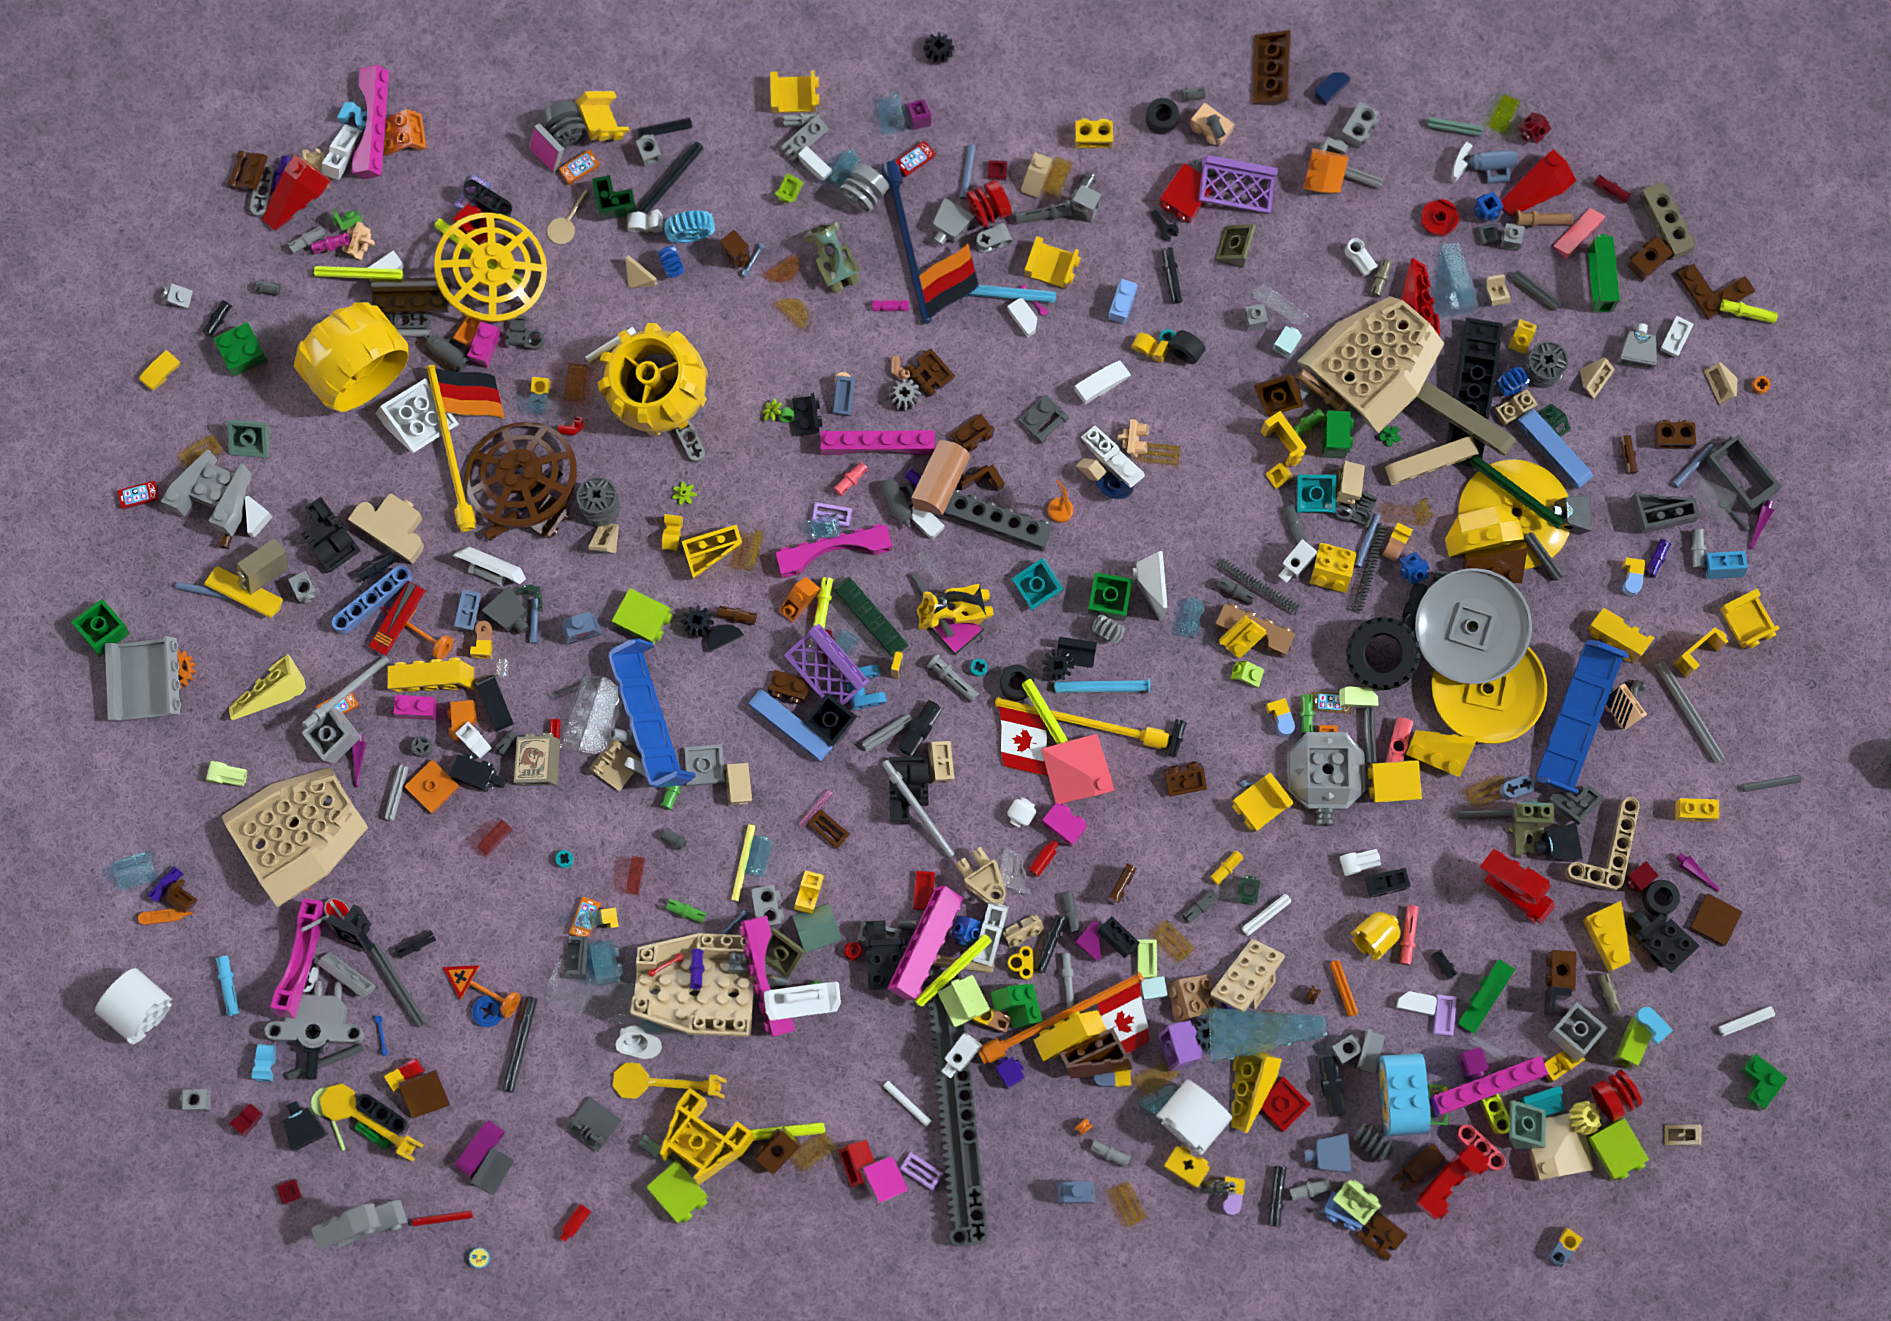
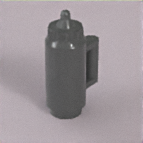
(447, 352)
(897, 502)

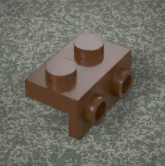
(549, 527)

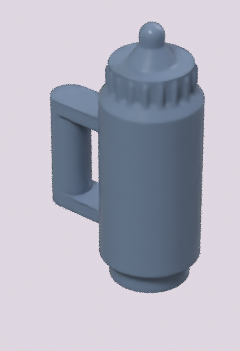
(1492, 161)

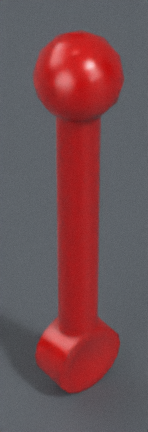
(679, 957)

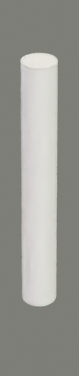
(606, 347)
(907, 1103)

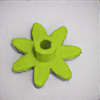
(772, 410)
(686, 496)

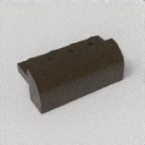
(409, 295)

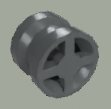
(418, 746)
(1324, 817)

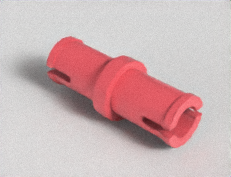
(850, 479)

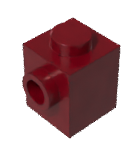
(1641, 877)

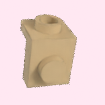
(1497, 290)

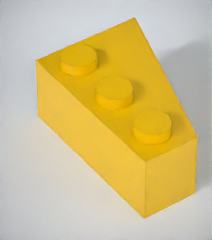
(710, 548)
(1609, 935)

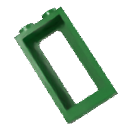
(1603, 274)

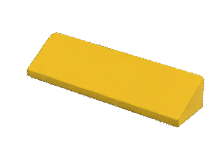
(227, 584)

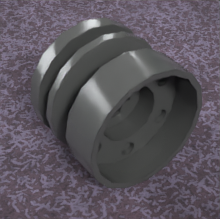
(563, 123)
(1543, 374)
(598, 501)

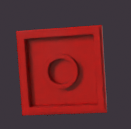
(1284, 1104)

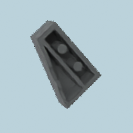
(1663, 512)

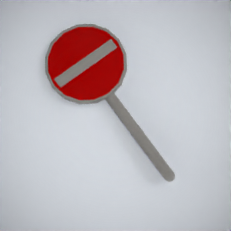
(334, 907)

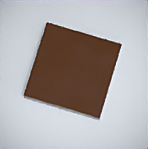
(1716, 919)
(424, 1094)

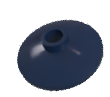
(1112, 487)

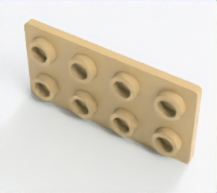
(1249, 977)

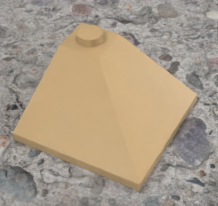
(1564, 1150)

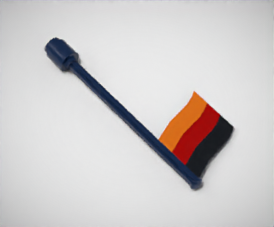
(944, 281)

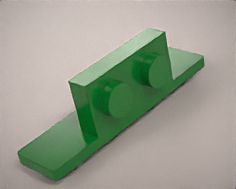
(1486, 996)

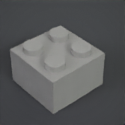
(332, 736)
(1577, 1032)

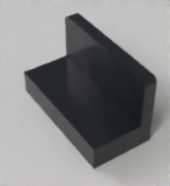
(1081, 651)
(1553, 994)

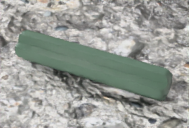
(1454, 126)

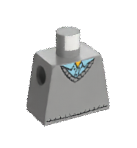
(1639, 349)

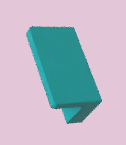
(1549, 1100)

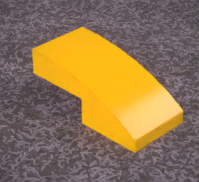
(159, 370)
(808, 892)
(1560, 1065)

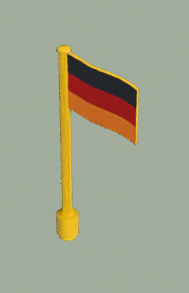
(468, 396)

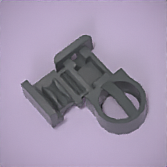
(519, 332)
(1361, 513)

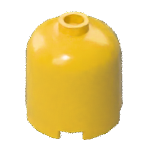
(1376, 934)

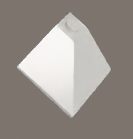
(414, 417)
(1151, 582)

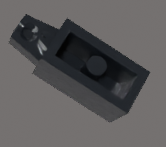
(476, 774)

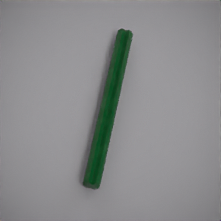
(1516, 491)

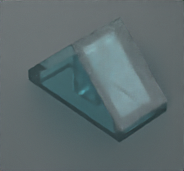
(825, 527)

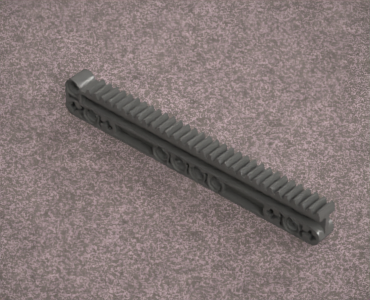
(962, 1155)

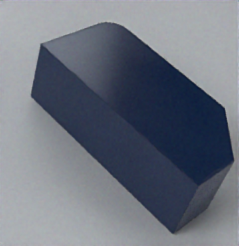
(1331, 86)

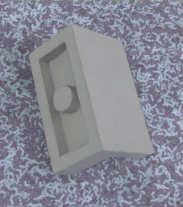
(1371, 1050)

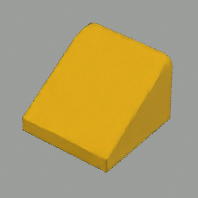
(1279, 475)

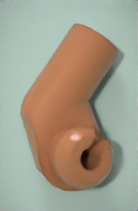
(898, 371)

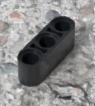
(482, 191)
(494, 702)
(373, 1112)

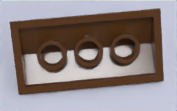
(1271, 68)

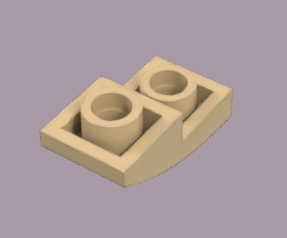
(1515, 407)

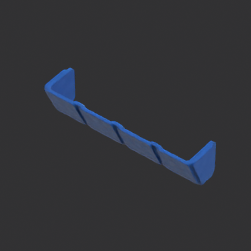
(646, 715)
(1579, 715)

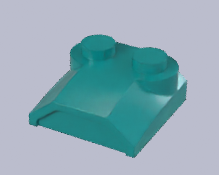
(1316, 493)
(1038, 583)

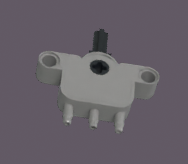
(321, 1013)

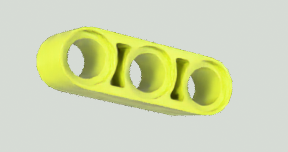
(1494, 1117)

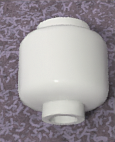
(1021, 812)

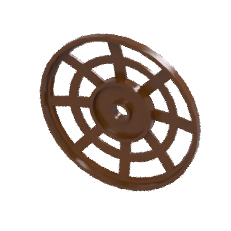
(526, 480)

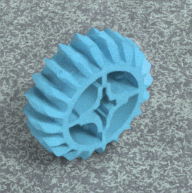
(689, 226)

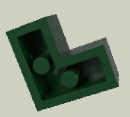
(612, 203)

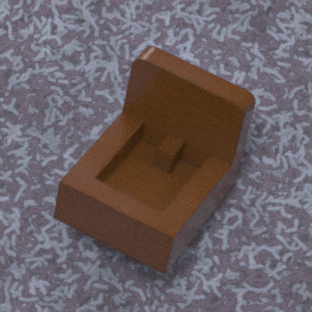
(180, 898)

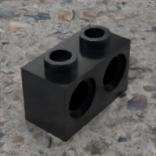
(1387, 882)

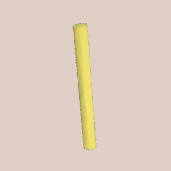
(743, 863)

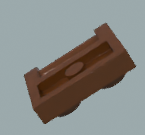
(251, 173)
(1124, 879)

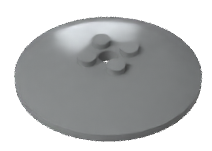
(1501, 620)

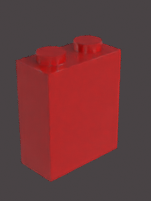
(1183, 194)

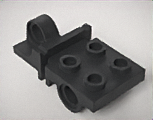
(328, 538)
(915, 776)
(1663, 940)
(884, 956)

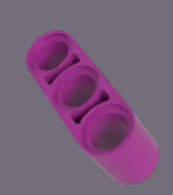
(479, 1148)

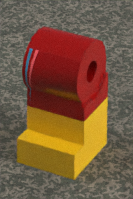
(407, 1071)

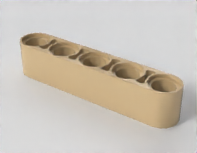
(1431, 460)

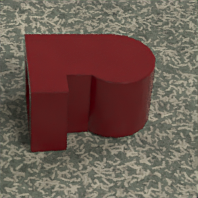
(246, 1119)

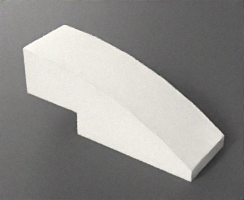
(341, 152)
(1101, 381)
(993, 928)

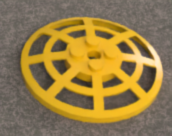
(490, 277)

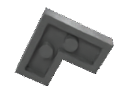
(1576, 807)

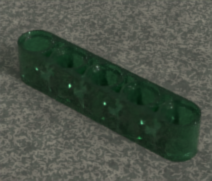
(870, 616)

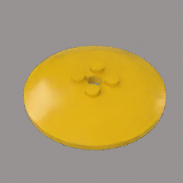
(1537, 482)
(1497, 716)

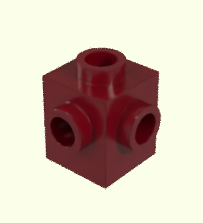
(1534, 128)

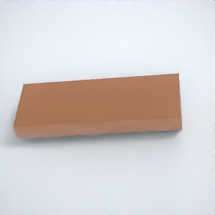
(940, 477)

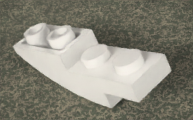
(1112, 457)

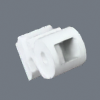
(642, 222)
(473, 740)

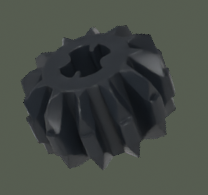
(934, 53)
(701, 615)
(1058, 671)

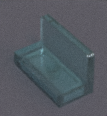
(891, 114)
(135, 870)

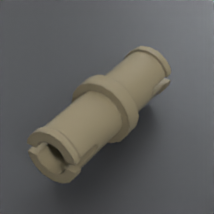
(1381, 277)
(1609, 993)

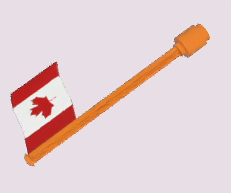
(1118, 1007)

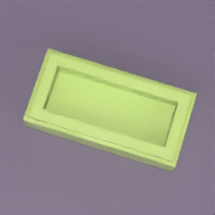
(1147, 958)

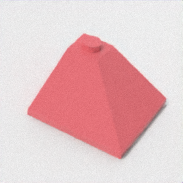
(1077, 769)

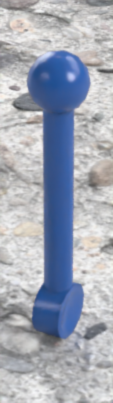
(378, 1019)

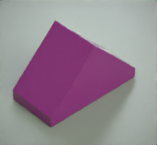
(919, 114)
(1089, 942)

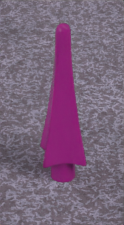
(1763, 516)
(358, 754)
(1692, 867)

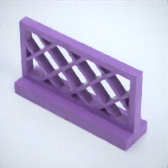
(1237, 168)
(835, 655)

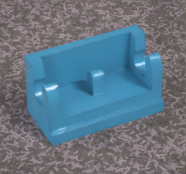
(1726, 565)

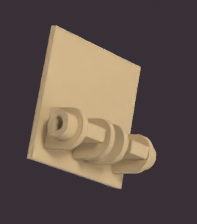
(611, 764)

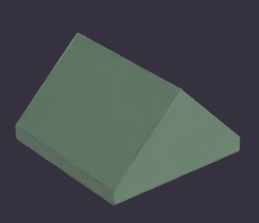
(248, 438)
(817, 928)
(1526, 1126)

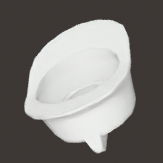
(637, 1043)

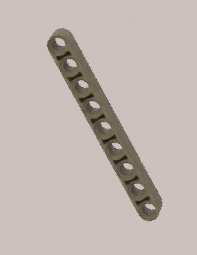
(1464, 418)

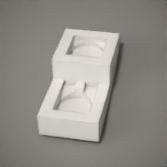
(1460, 165)

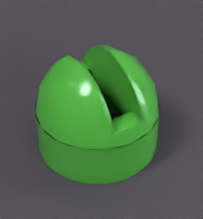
(786, 415)

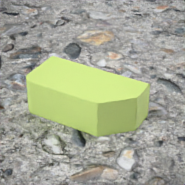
(1358, 697)

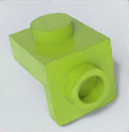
(789, 189)
(1247, 673)

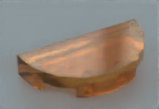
(785, 271)

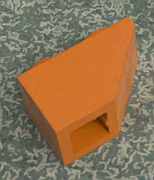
(799, 599)
(460, 714)

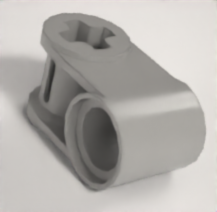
(996, 238)

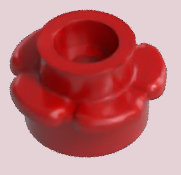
(853, 956)

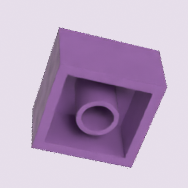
(1180, 1046)

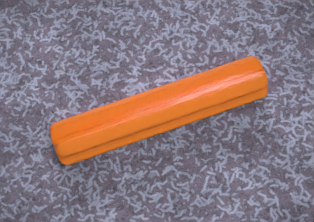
(1343, 988)

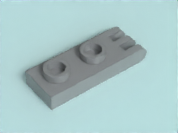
(805, 137)

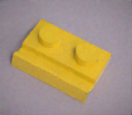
(1242, 636)

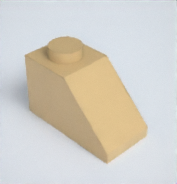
(1036, 175)

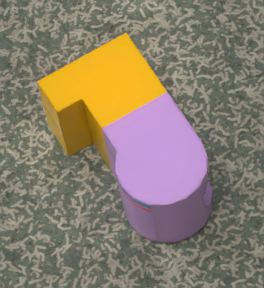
(1233, 1202)

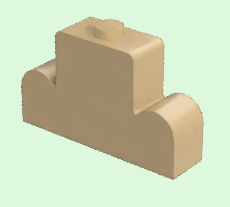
(391, 526)

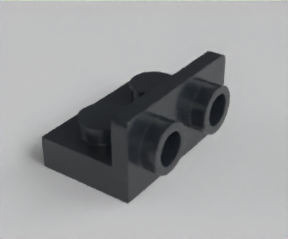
(806, 415)
(1118, 937)

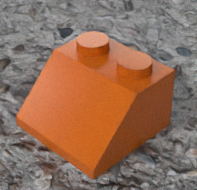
(1325, 171)

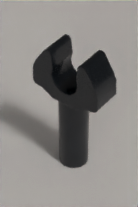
(1165, 227)

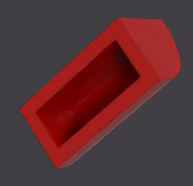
(854, 1158)

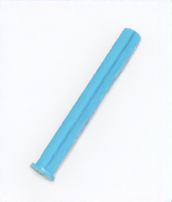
(1014, 293)
(1102, 686)

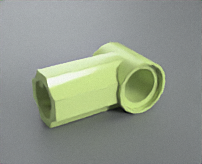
(221, 773)

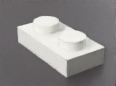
(1676, 336)

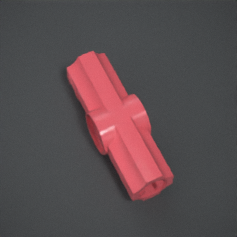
(1400, 735)

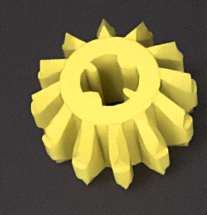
(1585, 1117)

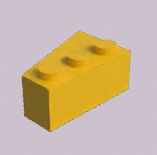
(1616, 633)
(1441, 750)
(1069, 1033)

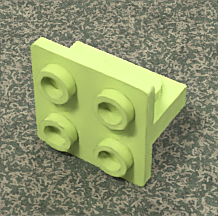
(963, 1000)
(1356, 1201)

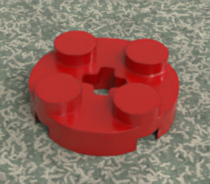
(1438, 207)

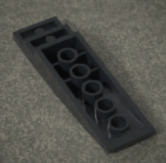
(1476, 374)

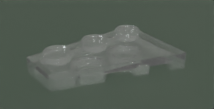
(1278, 303)

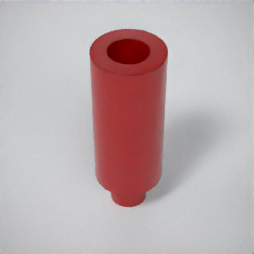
(1043, 858)
(575, 1222)

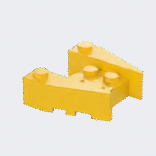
(699, 1142)

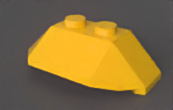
(1482, 531)

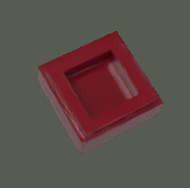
(997, 170)
(289, 1191)

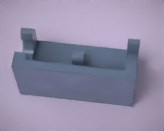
(467, 611)

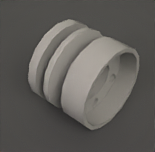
(864, 187)

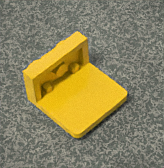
(1333, 567)

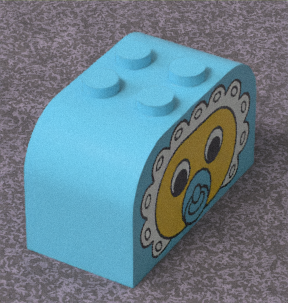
(1404, 1094)

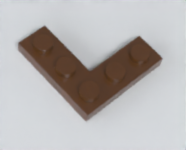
(1704, 296)

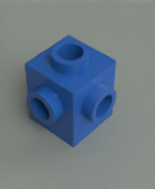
(1485, 202)
(1413, 568)
(966, 930)

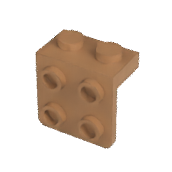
(1191, 997)

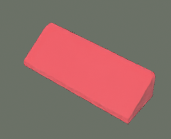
(1578, 232)

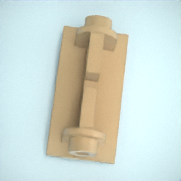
(1031, 927)

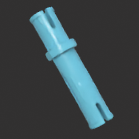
(228, 990)

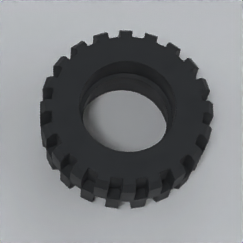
(1377, 627)

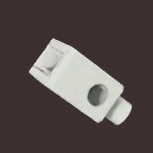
(1303, 554)
(967, 1048)

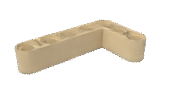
(1614, 852)

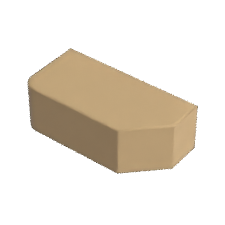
(1091, 469)

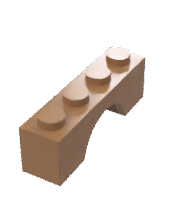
(1277, 638)

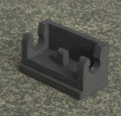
(577, 957)

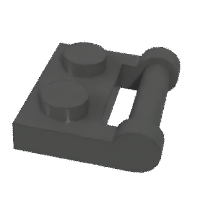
(1039, 415)

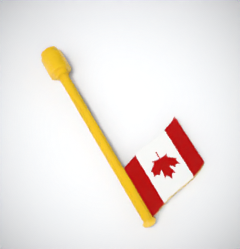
(1026, 735)

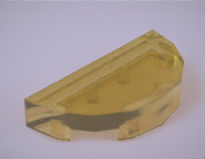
(795, 309)

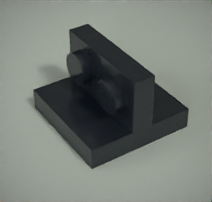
(352, 928)

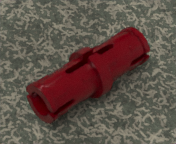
(1612, 189)

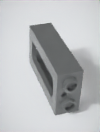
(1752, 464)

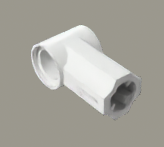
(1361, 258)
(1354, 863)

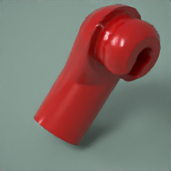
(574, 428)

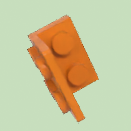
(403, 131)

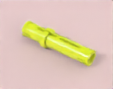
(1741, 309)
(823, 601)

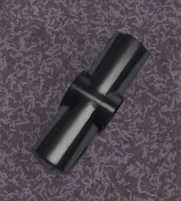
(1409, 613)
(920, 728)
(1332, 1086)

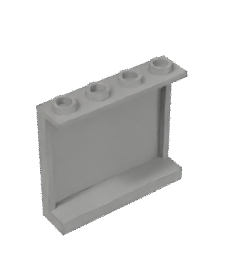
(142, 679)

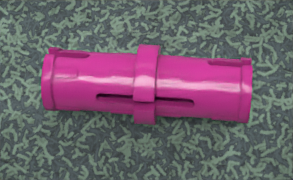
(330, 243)

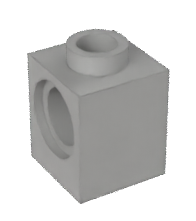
(652, 156)
(1512, 237)
(1255, 317)
(300, 580)
(1338, 1051)
(203, 1103)

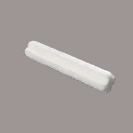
(1266, 914)
(1746, 1021)

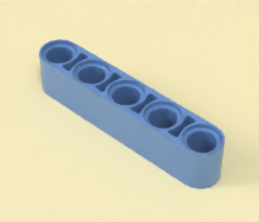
(1554, 448)
(362, 601)
(790, 725)

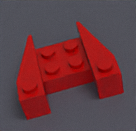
(1519, 886)
(1466, 1165)

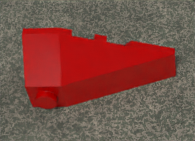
(1546, 180)
(295, 189)
(1417, 294)

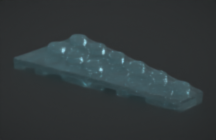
(1254, 1032)

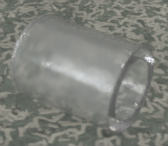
(502, 668)

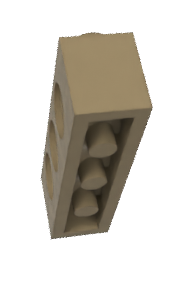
(1665, 230)

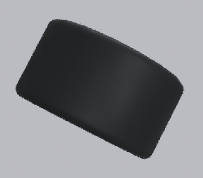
(1156, 125)
(1187, 347)
(1008, 673)
(1661, 885)

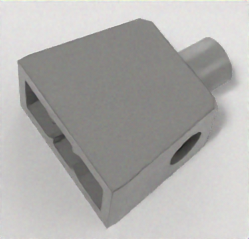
(951, 222)

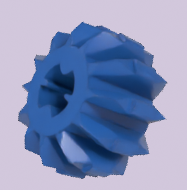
(671, 262)
(1512, 381)

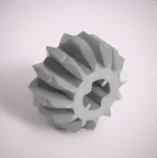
(911, 391)
(1108, 629)

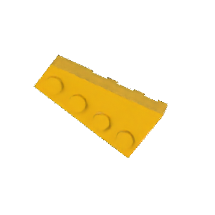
(430, 675)

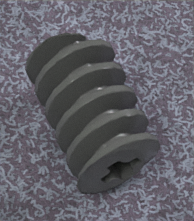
(1373, 1142)

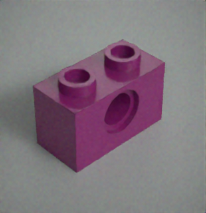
(1473, 1063)

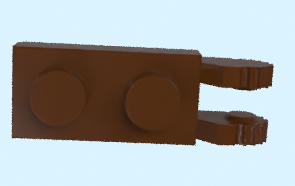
(1420, 1166)

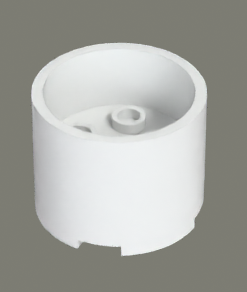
(133, 1005)
(1194, 1117)

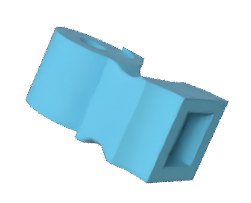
(351, 109)
(264, 1060)

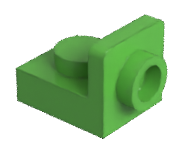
(348, 219)

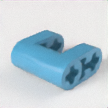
(860, 699)

